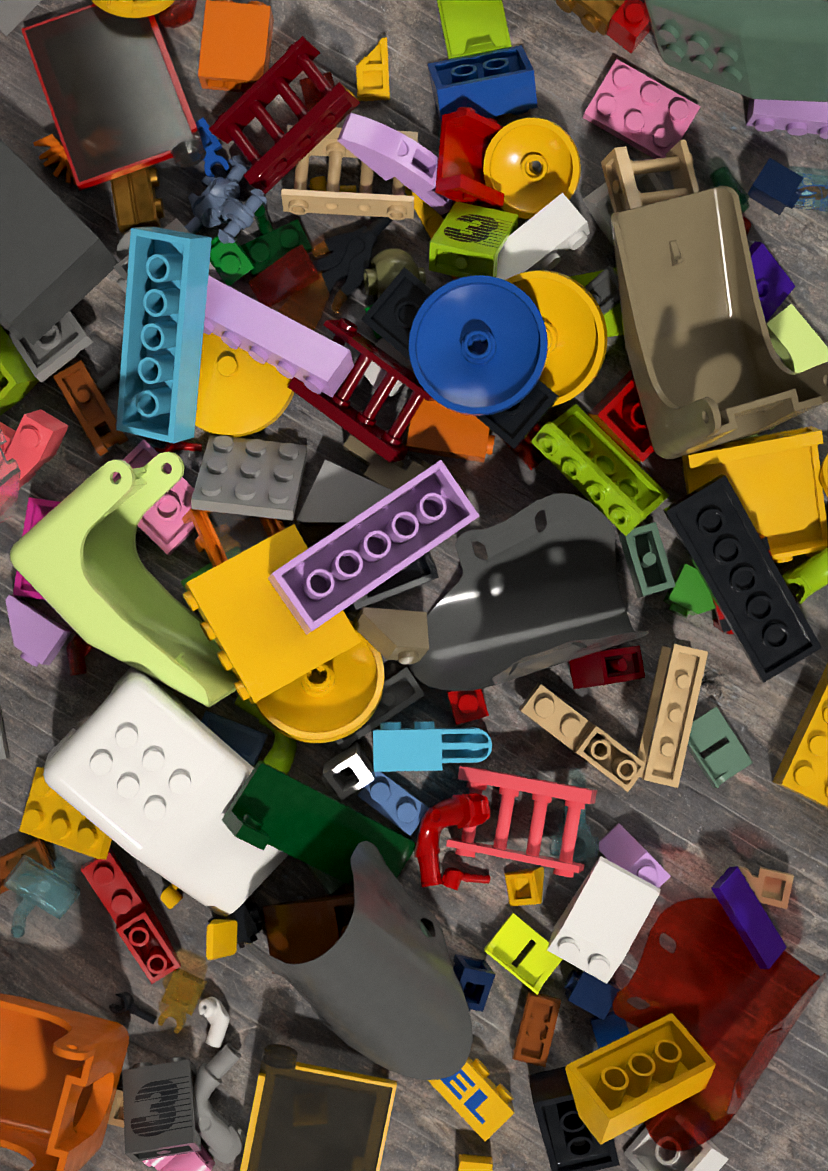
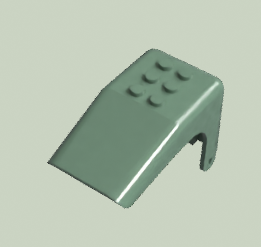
(747, 44)

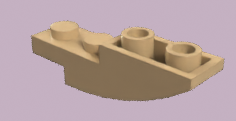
(582, 737)

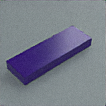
(749, 917)

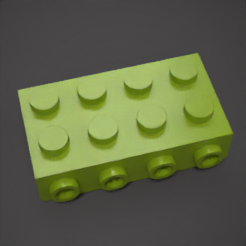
(599, 469)

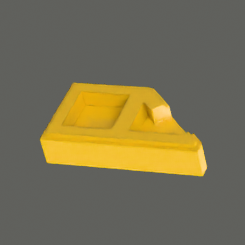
(373, 74)

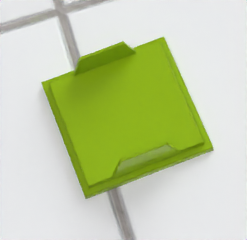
(473, 26)

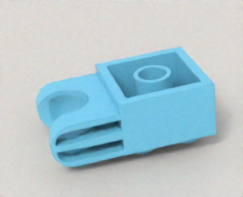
(427, 746)

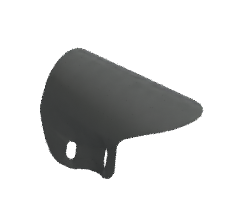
(531, 601)
(386, 981)

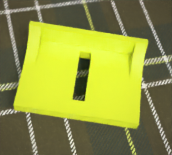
(509, 943)

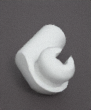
(218, 1019)

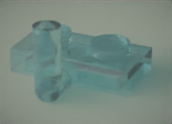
(38, 888)

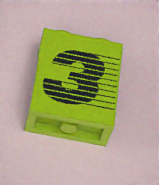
(470, 240)

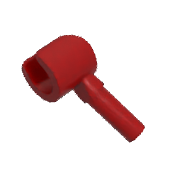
(171, 447)
(452, 878)

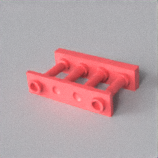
(542, 793)

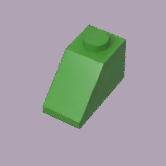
(690, 593)

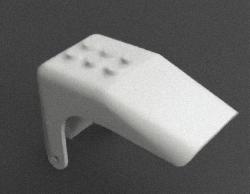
(161, 791)

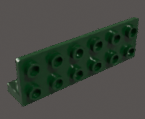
(309, 824)

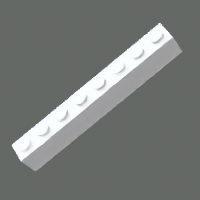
(531, 247)

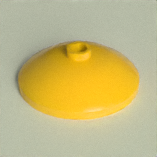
(510, 162)

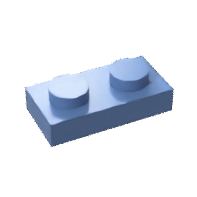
(394, 802)

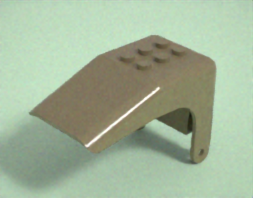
(700, 327)

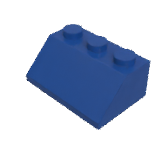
(487, 81)

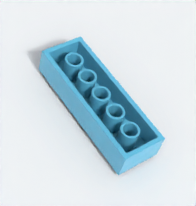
(163, 333)

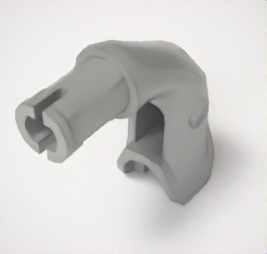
(222, 1137)

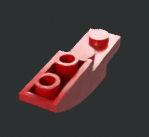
(133, 916)

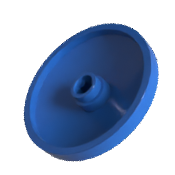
(478, 345)

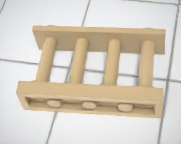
(621, 183)
(303, 201)
(671, 713)

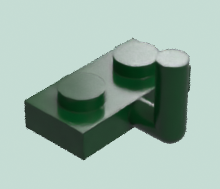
(273, 243)

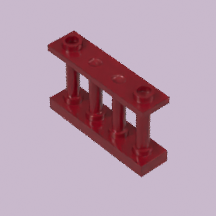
(304, 135)
(362, 423)

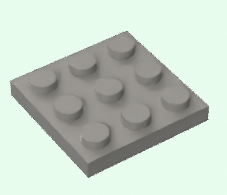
(250, 477)

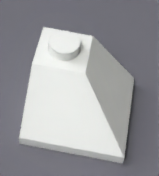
(650, 1156)

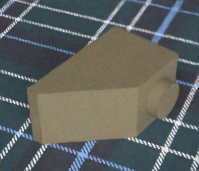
(394, 633)

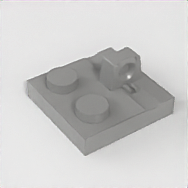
(55, 347)

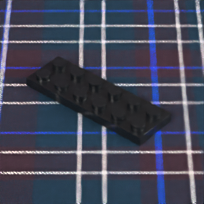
(393, 318)
(742, 578)

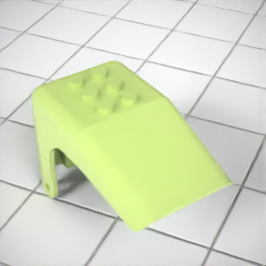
(92, 576)

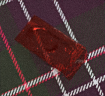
(284, 277)

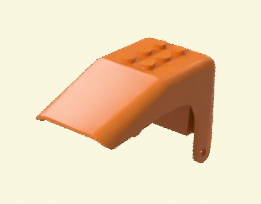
(56, 1081)

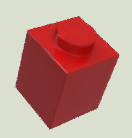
(629, 24)
(467, 705)

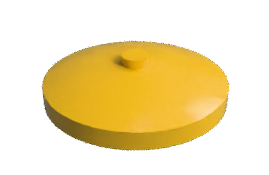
(573, 330)
(237, 392)
(330, 698)

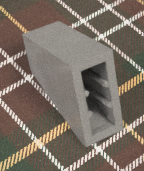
(339, 497)

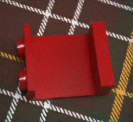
(461, 158)

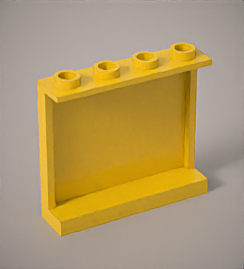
(776, 484)
(254, 624)

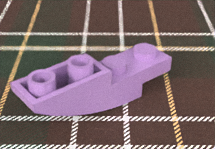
(395, 156)

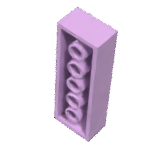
(373, 547)

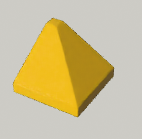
(525, 886)

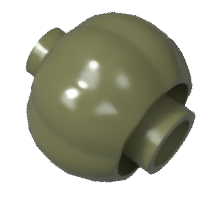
(386, 267)

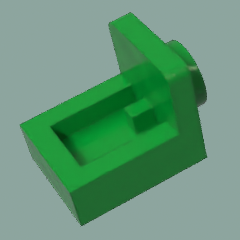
(229, 260)

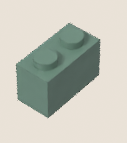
(647, 560)

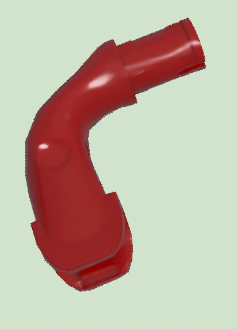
(460, 810)

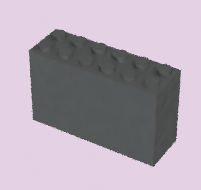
(44, 253)

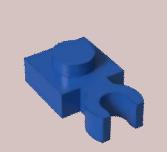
(211, 145)

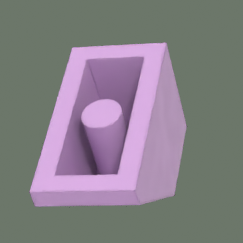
(34, 632)
(627, 853)

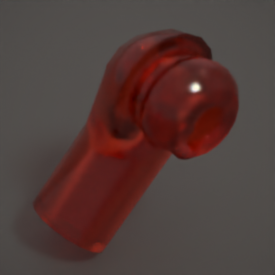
(178, 14)

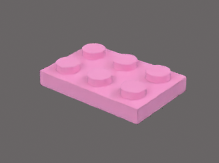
(640, 111)
(164, 519)

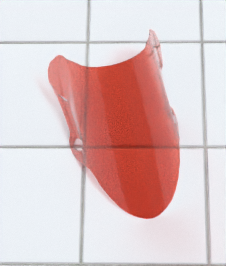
(725, 1005)

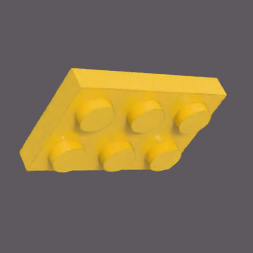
(58, 822)

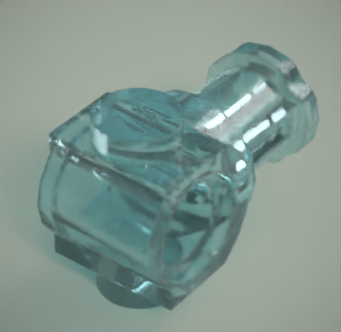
(590, 844)

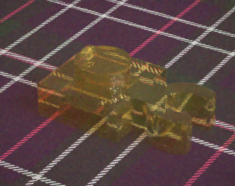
(183, 997)

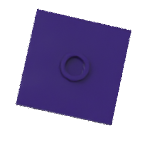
(770, 278)

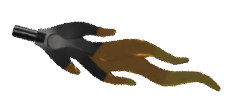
(348, 259)

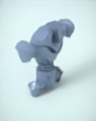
(222, 204)

